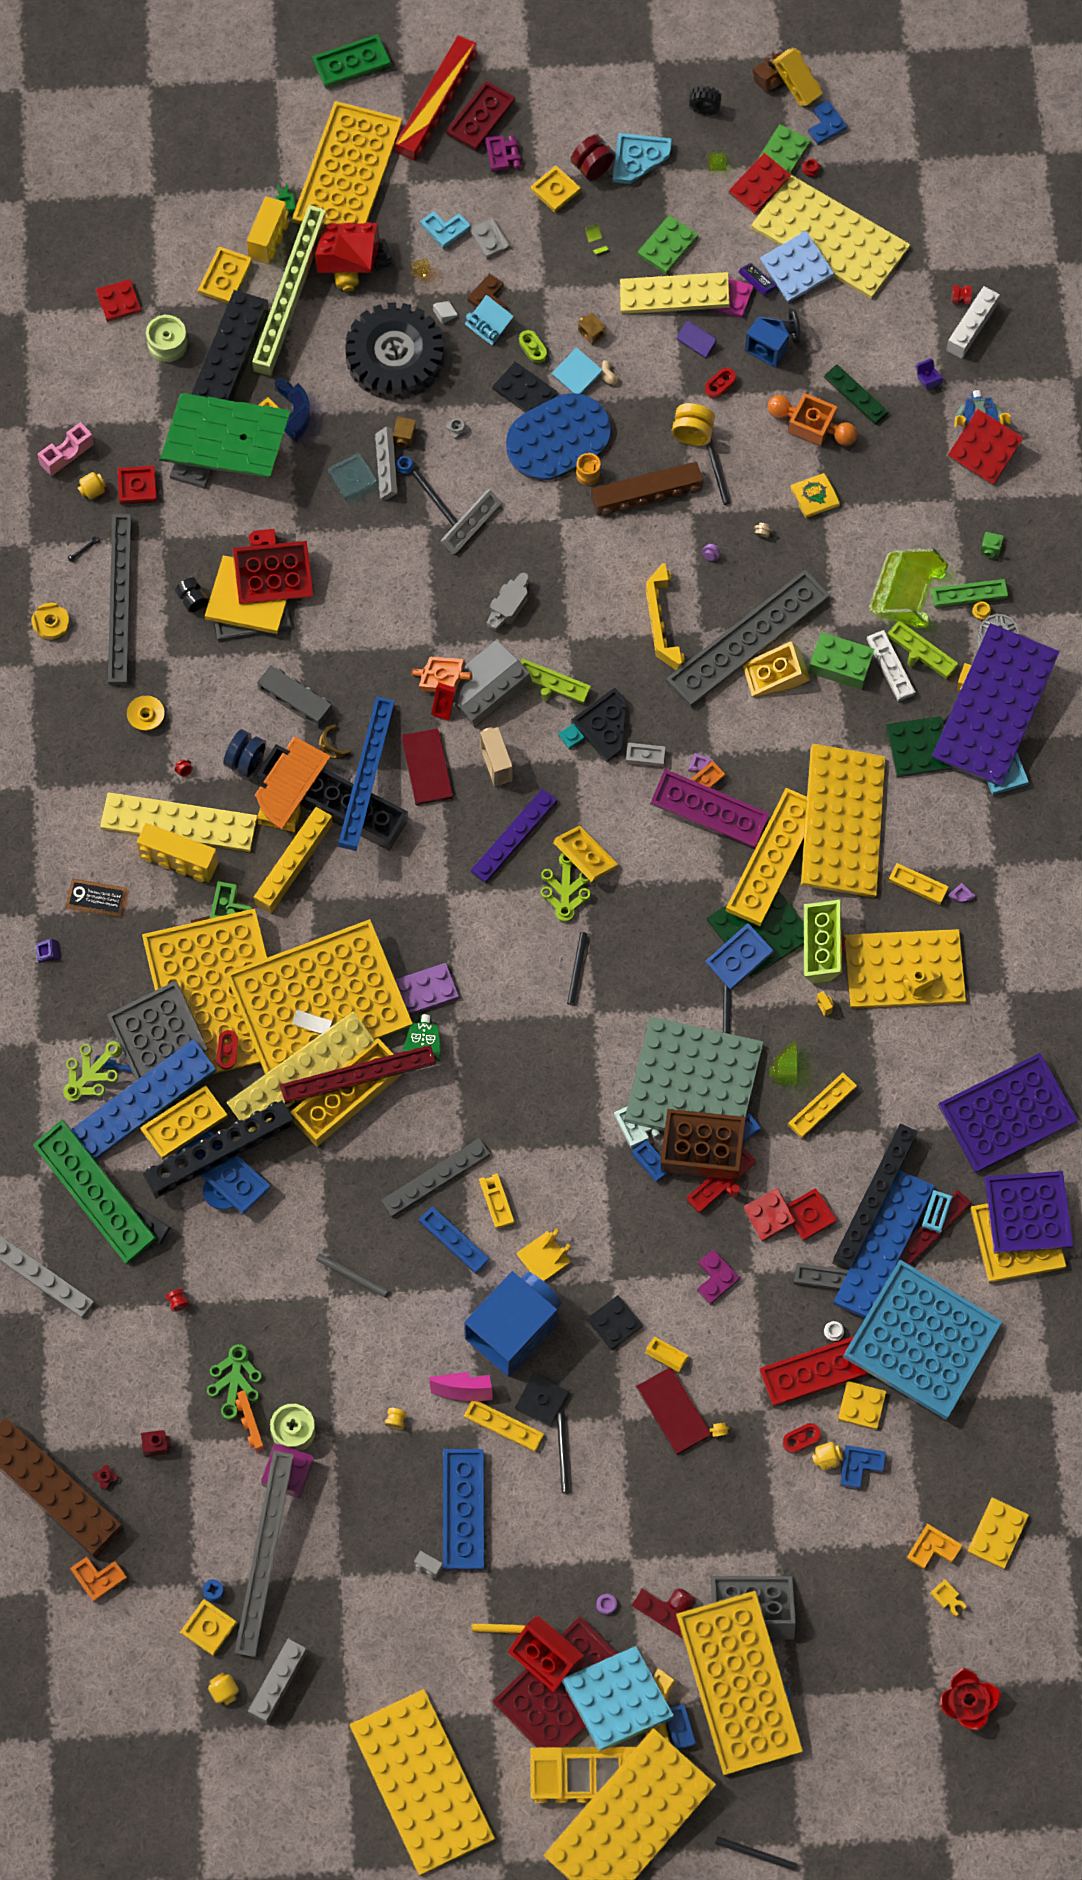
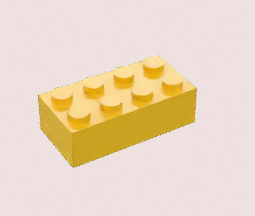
(177, 853)

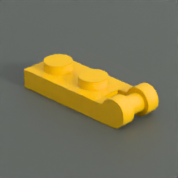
(496, 1201)

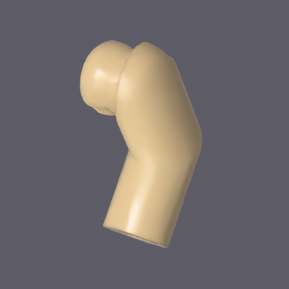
(607, 375)

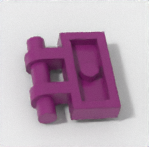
(497, 153)

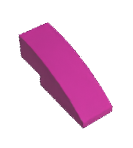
(462, 1387)

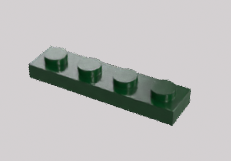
(856, 394)

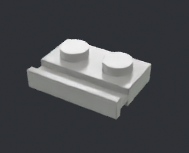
(489, 238)

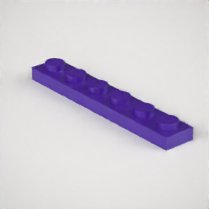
(513, 836)

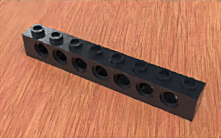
(214, 1158)
(874, 1196)

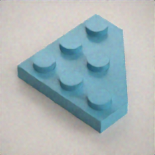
(638, 156)

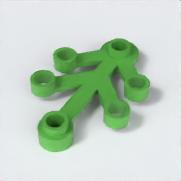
(234, 1379)

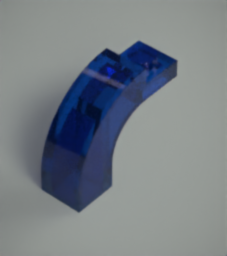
(300, 415)

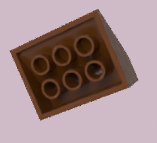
(702, 1144)

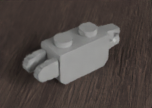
(509, 603)

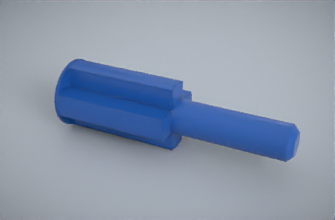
(112, 1065)

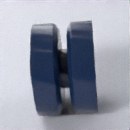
(244, 753)

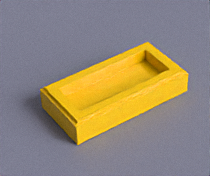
(666, 1354)

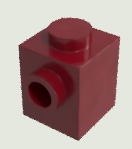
(155, 1443)

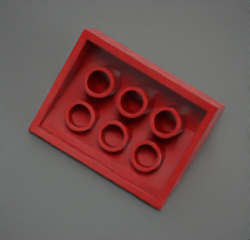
(272, 572)

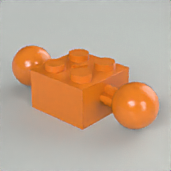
(812, 419)

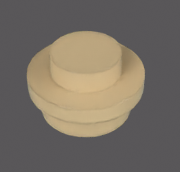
(763, 530)

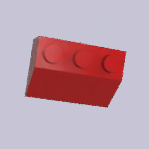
(545, 1653)

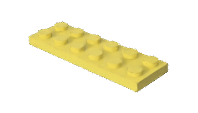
(674, 293)

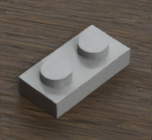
(645, 754)

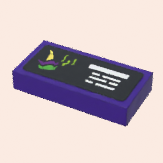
(757, 278)

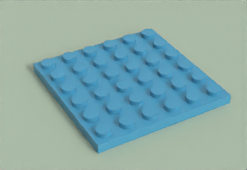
(922, 1339)

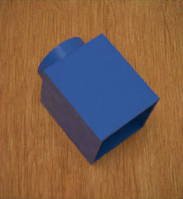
(513, 1320)

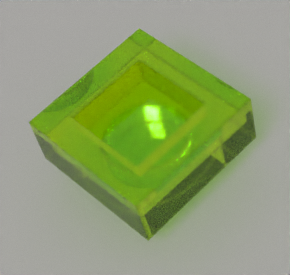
(716, 161)

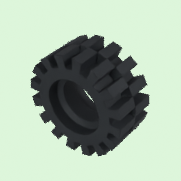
(704, 100)

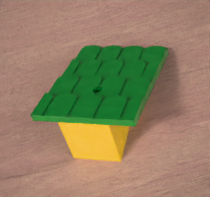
(225, 435)

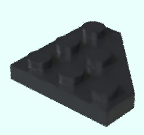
(604, 724)

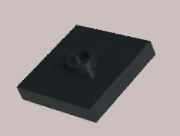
(541, 1400)

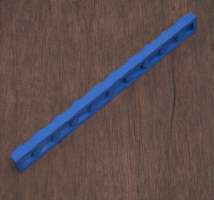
(366, 774)

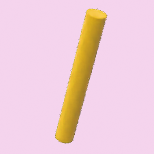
(497, 1628)

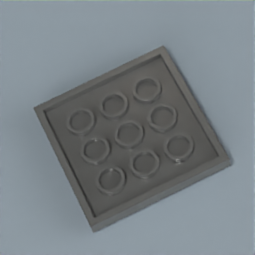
(155, 1028)

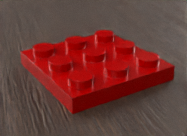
(985, 446)

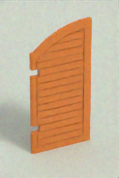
(290, 781)

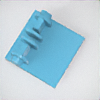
(488, 320)

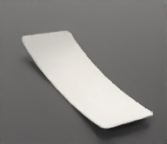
(311, 1022)

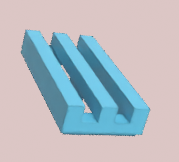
(931, 1227)

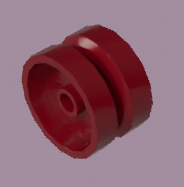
(593, 157)

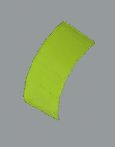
(593, 233)

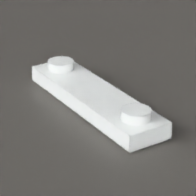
(891, 665)

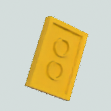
(224, 274)
(585, 853)
(997, 1533)

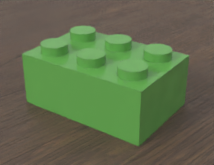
(841, 660)

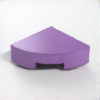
(698, 763)
(961, 894)

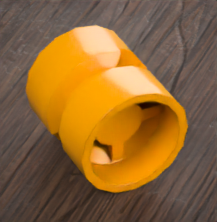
(588, 469)

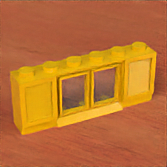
(572, 1771)

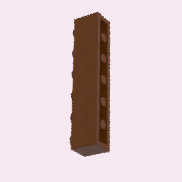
(647, 488)

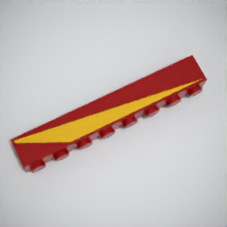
(436, 97)

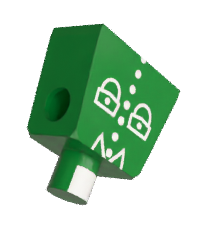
(423, 1035)

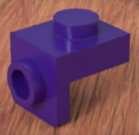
(928, 374)

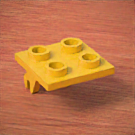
(545, 1256)

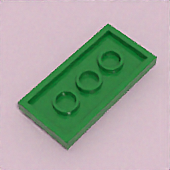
(351, 61)

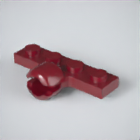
(662, 1611)

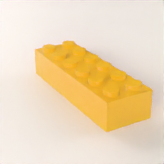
(326, 1113)

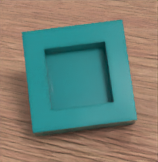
(571, 736)

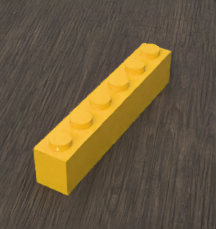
(293, 860)

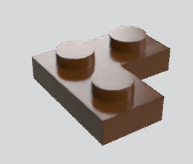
(489, 286)

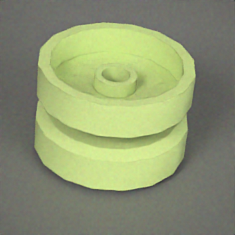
(166, 338)
(293, 1416)

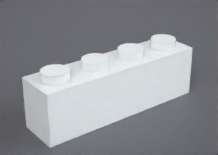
(972, 322)

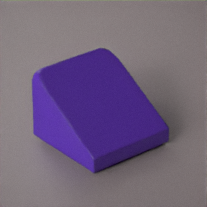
(48, 950)

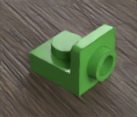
(991, 545)

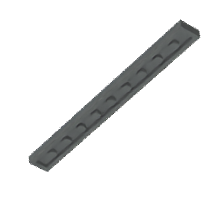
(119, 599)
(264, 1553)

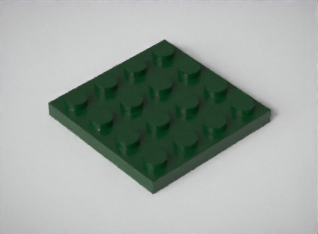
(780, 929)

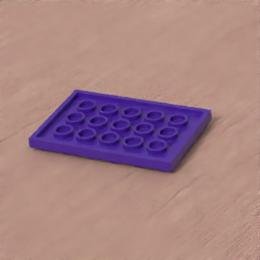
(1007, 1112)

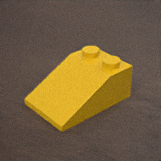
(776, 670)

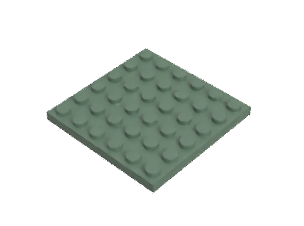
(691, 1072)

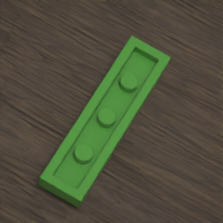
(969, 593)

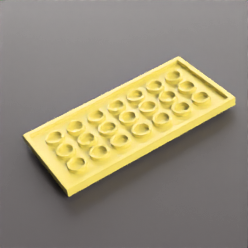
(851, 245)

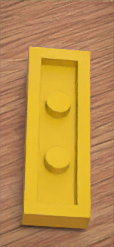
(918, 883)

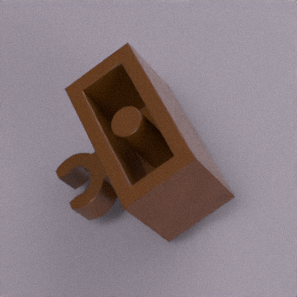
(767, 75)

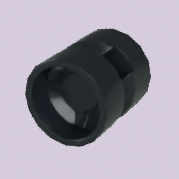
(193, 597)

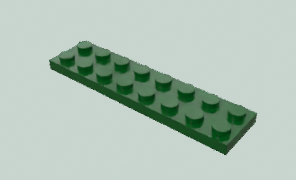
(94, 1191)

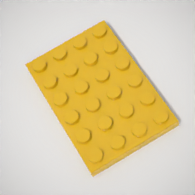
(880, 961)

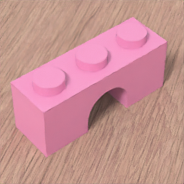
(76, 443)

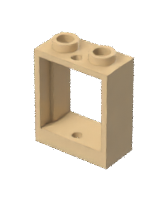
(496, 756)

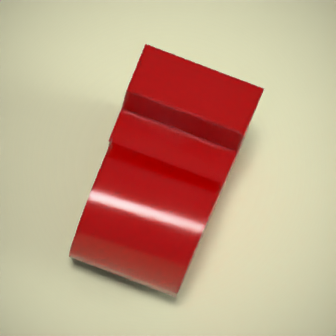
(262, 537)

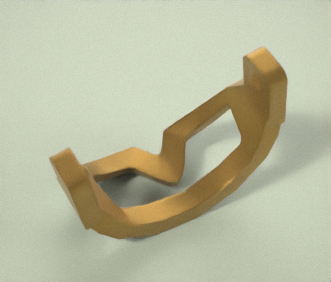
(339, 754)

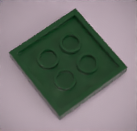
(914, 744)

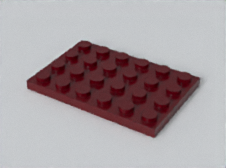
(546, 1715)

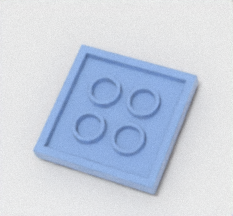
(797, 266)

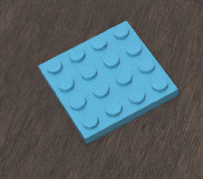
(617, 1698)

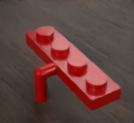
(714, 1187)

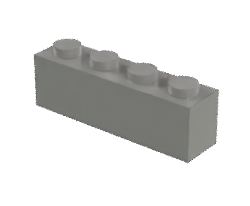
(277, 1681)

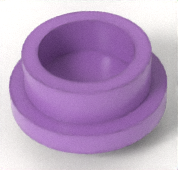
(711, 552)

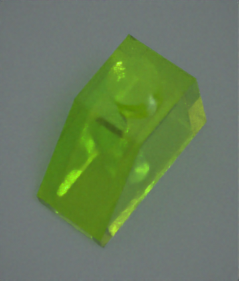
(785, 1066)

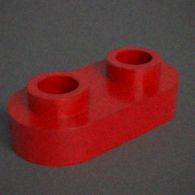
(718, 383)
(227, 1050)
(800, 1437)

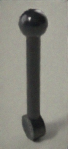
(95, 540)

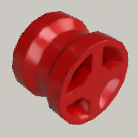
(177, 1300)

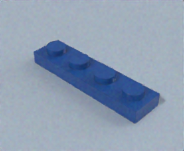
(453, 1240)

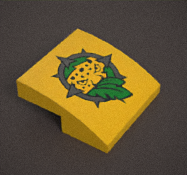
(814, 495)

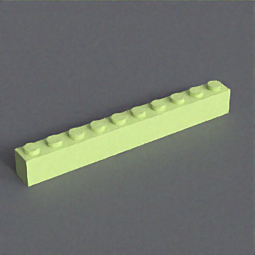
(289, 290)

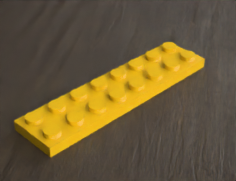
(770, 859)

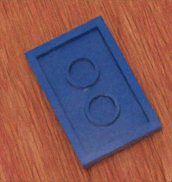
(739, 956)

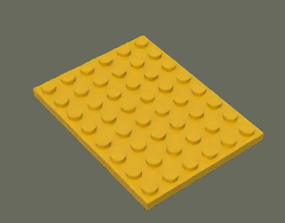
(198, 960)
(323, 979)

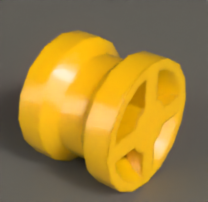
(396, 1418)

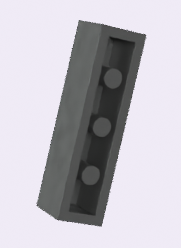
(294, 696)

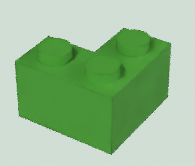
(225, 901)

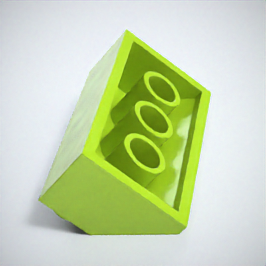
(822, 941)

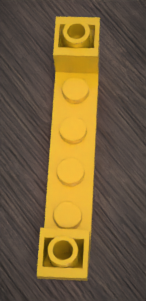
(672, 655)

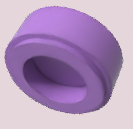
(606, 1604)

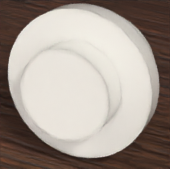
(833, 1331)

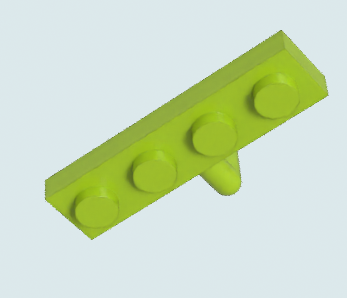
(921, 650)
(556, 683)

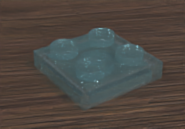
(352, 476)

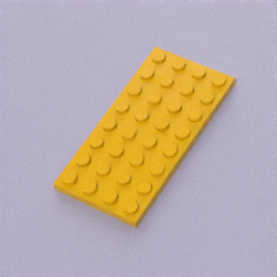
(349, 164)
(843, 820)
(739, 1682)
(421, 1782)
(631, 1814)

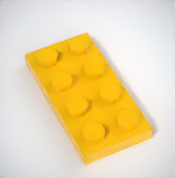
(184, 1122)

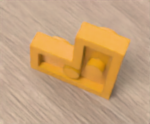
(932, 1542)

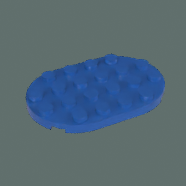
(556, 434)

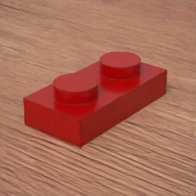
(443, 701)

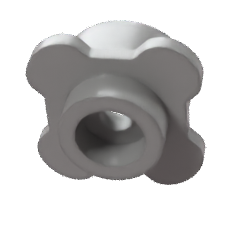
(456, 423)

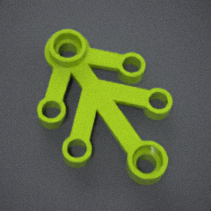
(564, 890)
(89, 1072)

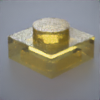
(420, 268)

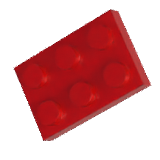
(759, 183)

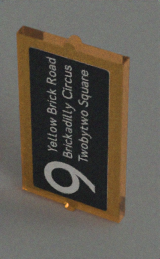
(96, 897)

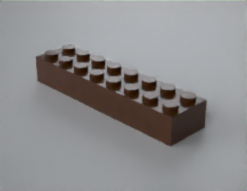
(55, 1491)

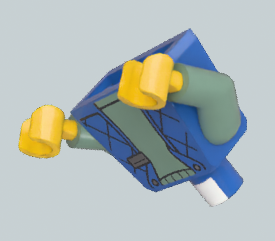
(986, 405)

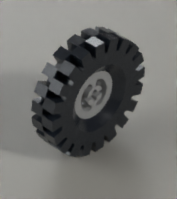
(410, 335)

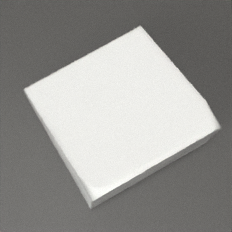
(444, 311)

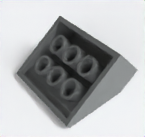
(494, 681)
(773, 1595)

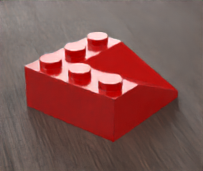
(347, 247)

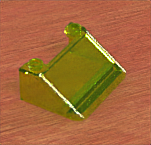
(905, 585)

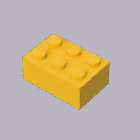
(267, 230)

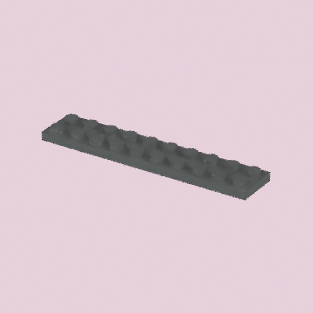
(747, 638)

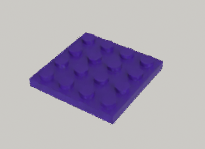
(1028, 1212)

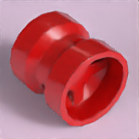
(961, 294)

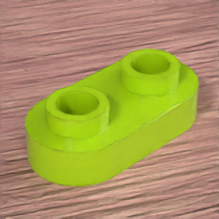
(533, 347)

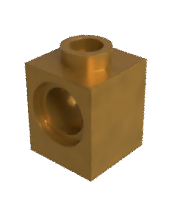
(591, 328)
(404, 432)

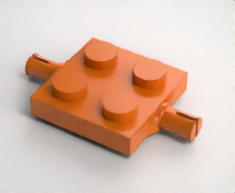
(442, 670)

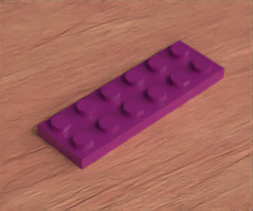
(709, 808)

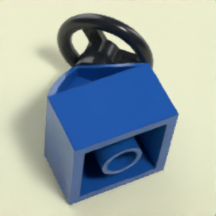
(769, 337)

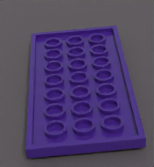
(995, 704)

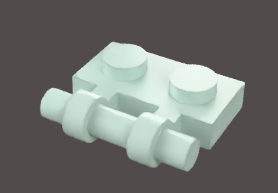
(633, 1133)

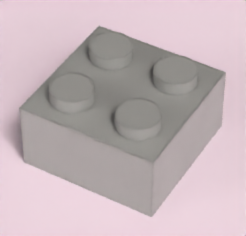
(428, 1565)

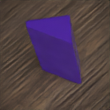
(696, 339)

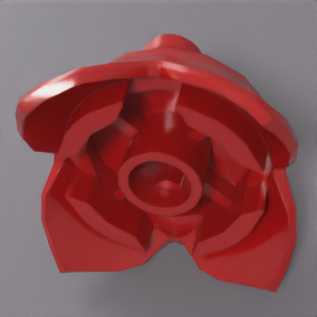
(967, 1684)

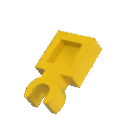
(945, 1596)

